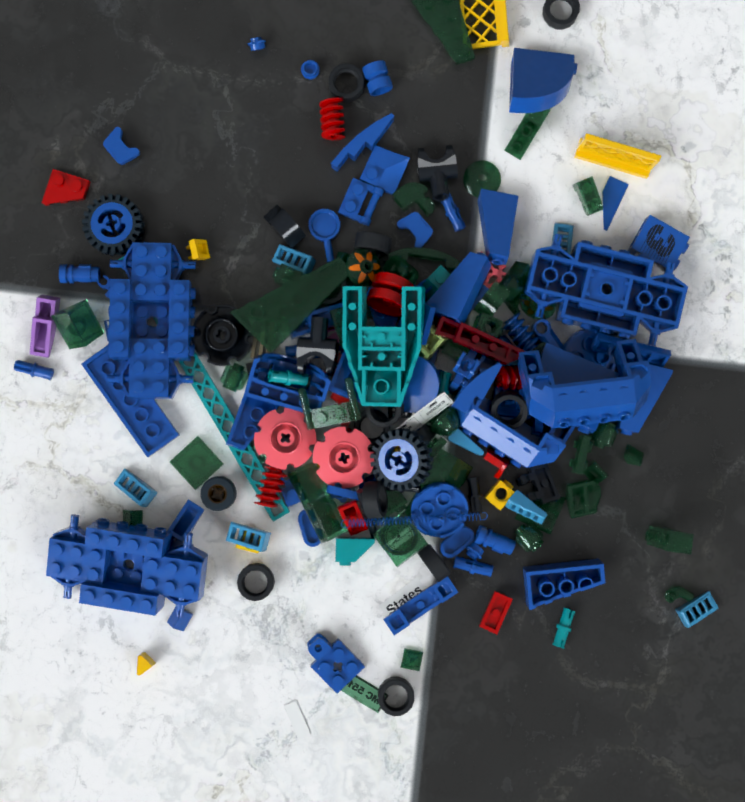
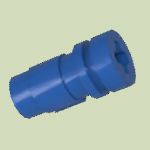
(80, 273)
(497, 542)

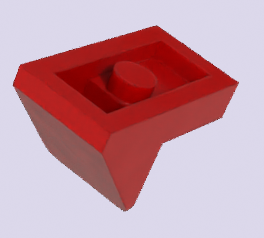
(352, 511)

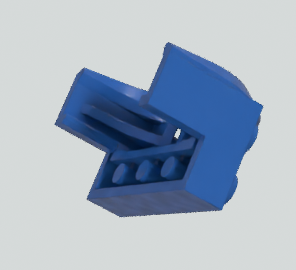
(261, 389)

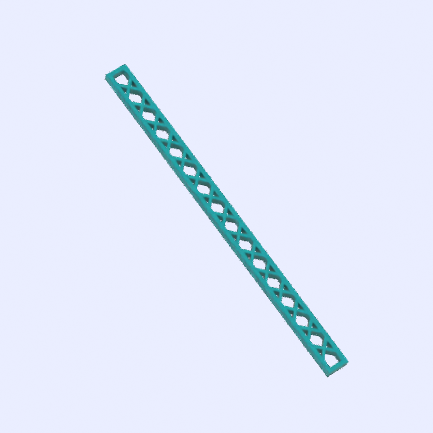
(224, 433)

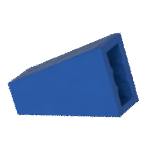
(497, 222)
(461, 288)
(659, 379)

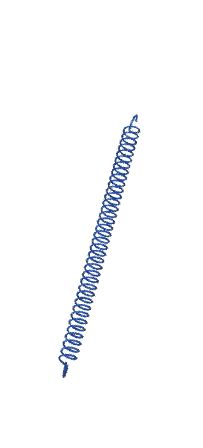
(413, 519)

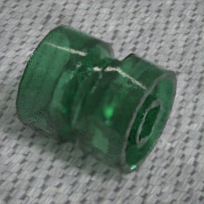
(399, 266)

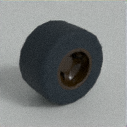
(218, 493)

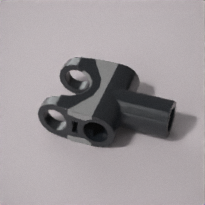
(438, 172)
(317, 345)

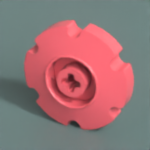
(269, 443)
(334, 470)

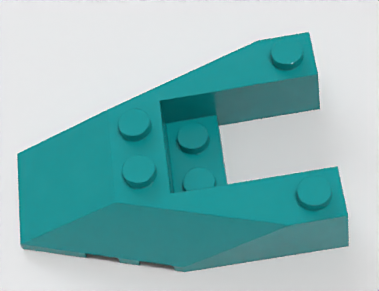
(378, 355)

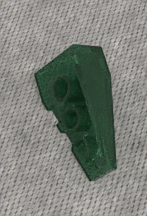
(445, 469)

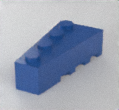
(559, 580)

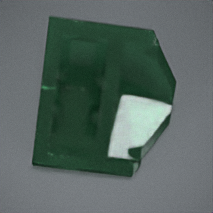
(582, 498)

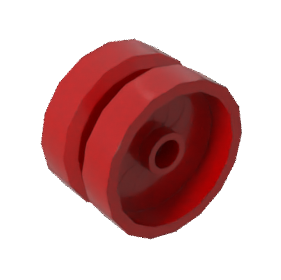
(387, 293)

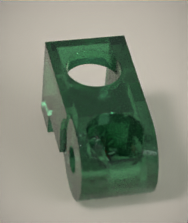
(588, 196)

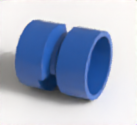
(376, 74)

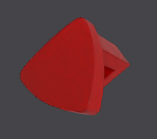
(496, 460)

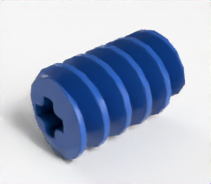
(520, 333)

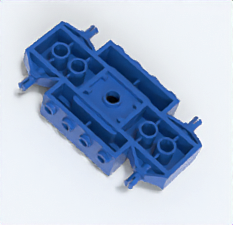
(578, 283)
(150, 293)
(99, 559)

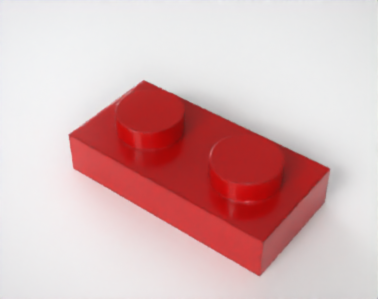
(495, 612)

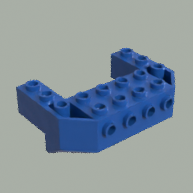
(587, 400)
(516, 443)

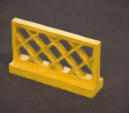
(500, 21)
(616, 156)

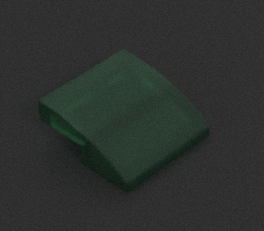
(401, 540)

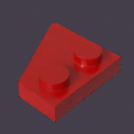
(65, 188)

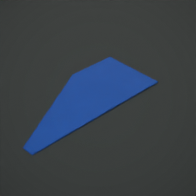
(612, 196)

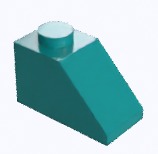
(435, 280)
(351, 549)

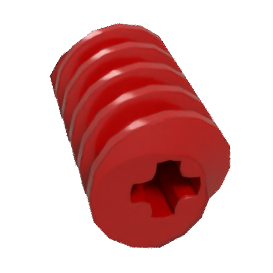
(330, 118)
(508, 378)
(270, 487)

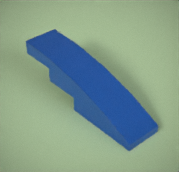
(367, 138)

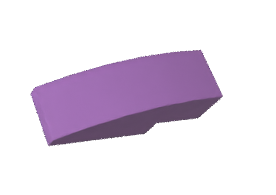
(43, 326)

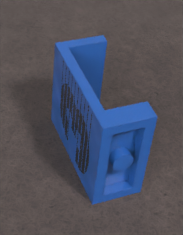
(659, 242)

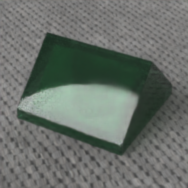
(78, 325)

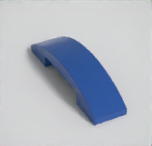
(419, 605)

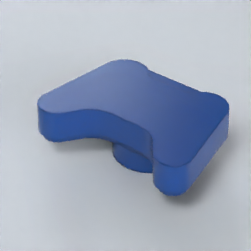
(118, 149)
(417, 226)

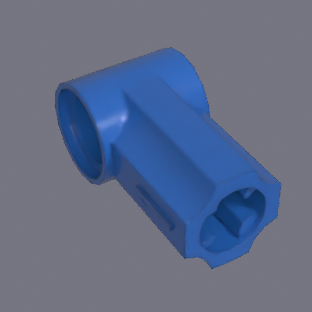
(548, 336)

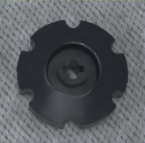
(206, 339)

